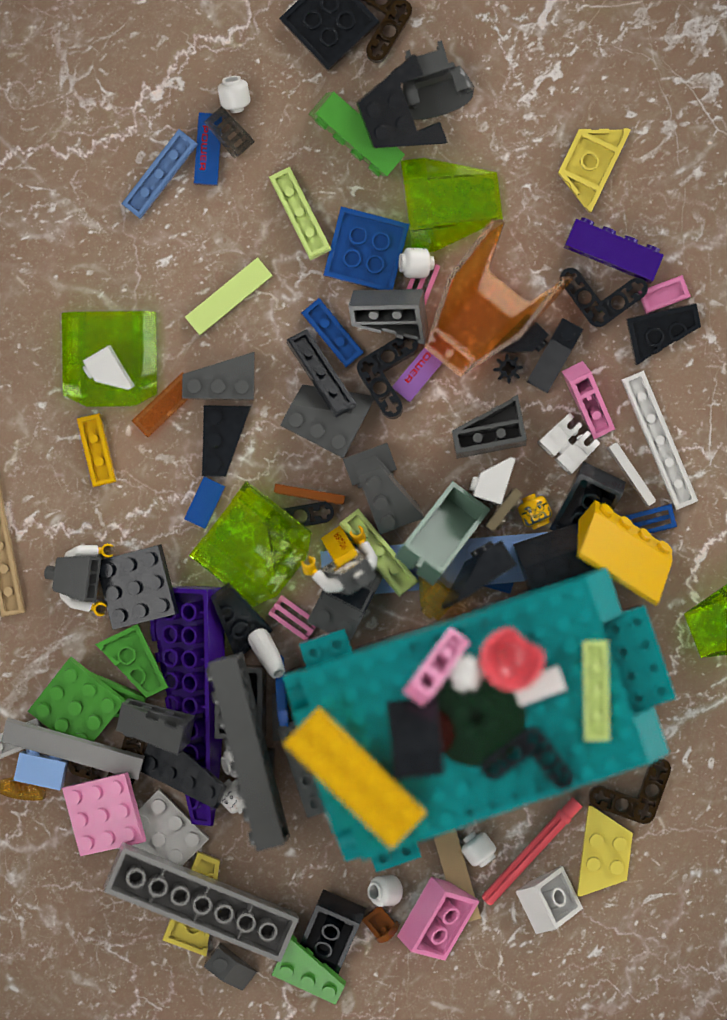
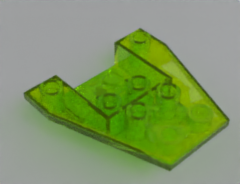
(447, 201)

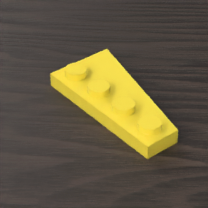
(182, 934)

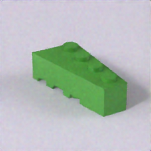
(348, 129)

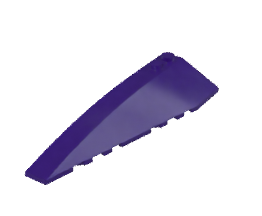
(184, 649)

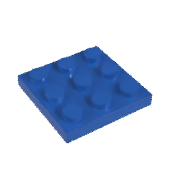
(366, 249)

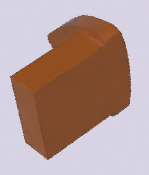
(381, 924)

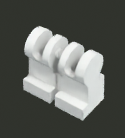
(557, 442)

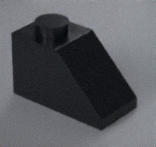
(532, 340)

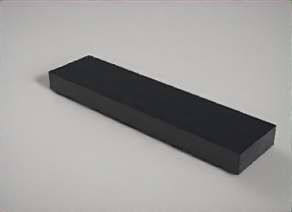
(321, 373)

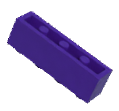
(613, 250)

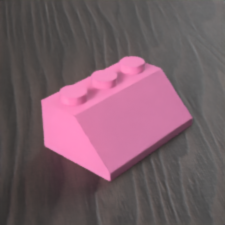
(437, 919)

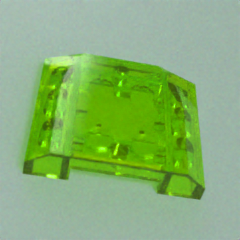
(133, 341)
(254, 546)

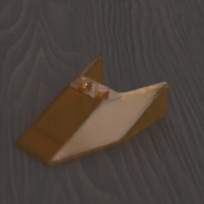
(481, 311)

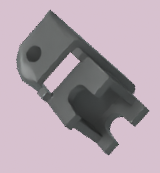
(439, 89)

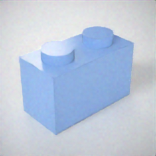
(41, 770)

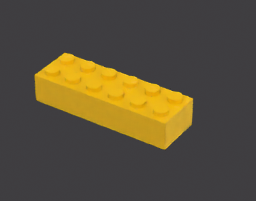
(355, 777)

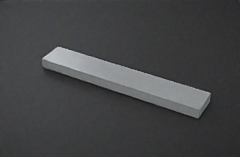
(72, 748)

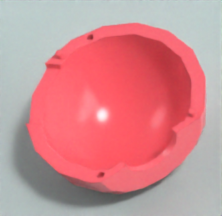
(511, 660)

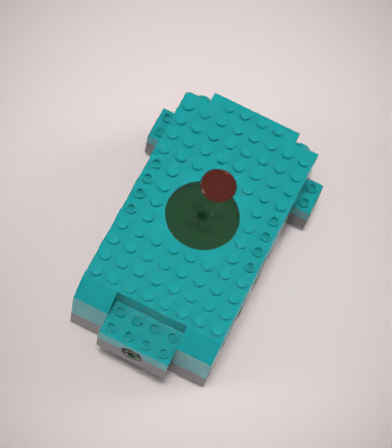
(556, 617)

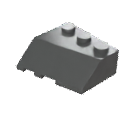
(314, 421)

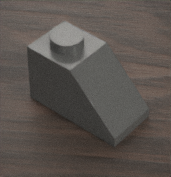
(229, 967)

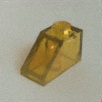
(432, 598)

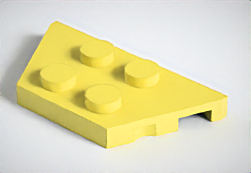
(591, 162)
(604, 853)

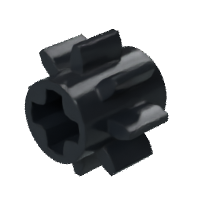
(512, 363)

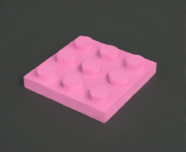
(104, 814)

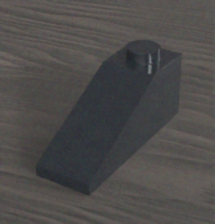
(555, 355)

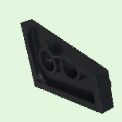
(237, 617)

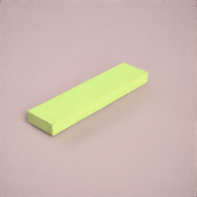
(300, 213)
(228, 296)
(389, 567)
(596, 690)

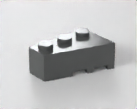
(491, 432)

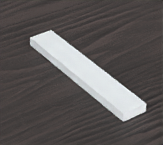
(659, 440)

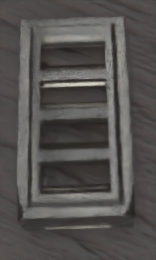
(234, 126)

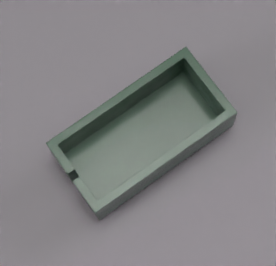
(442, 533)

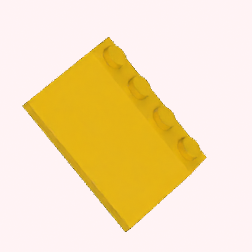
(626, 551)

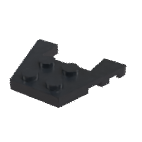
(388, 114)

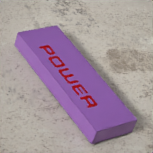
(417, 375)

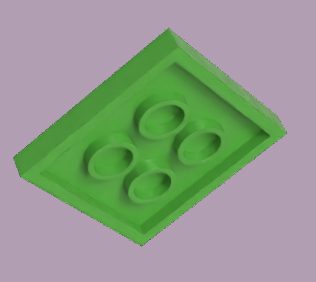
(76, 702)

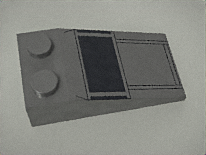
(343, 611)

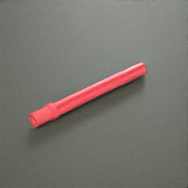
(532, 851)

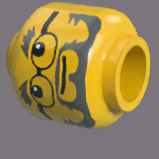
(535, 511)

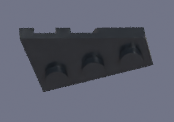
(659, 329)
(220, 437)

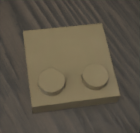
(509, 503)

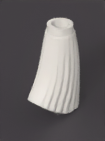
(266, 652)

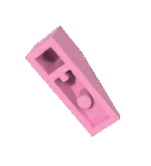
(588, 399)
(436, 667)

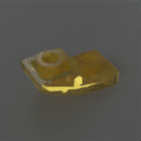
(14, 790)

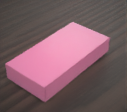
(665, 294)

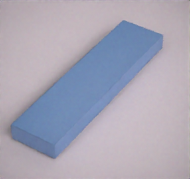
(159, 173)

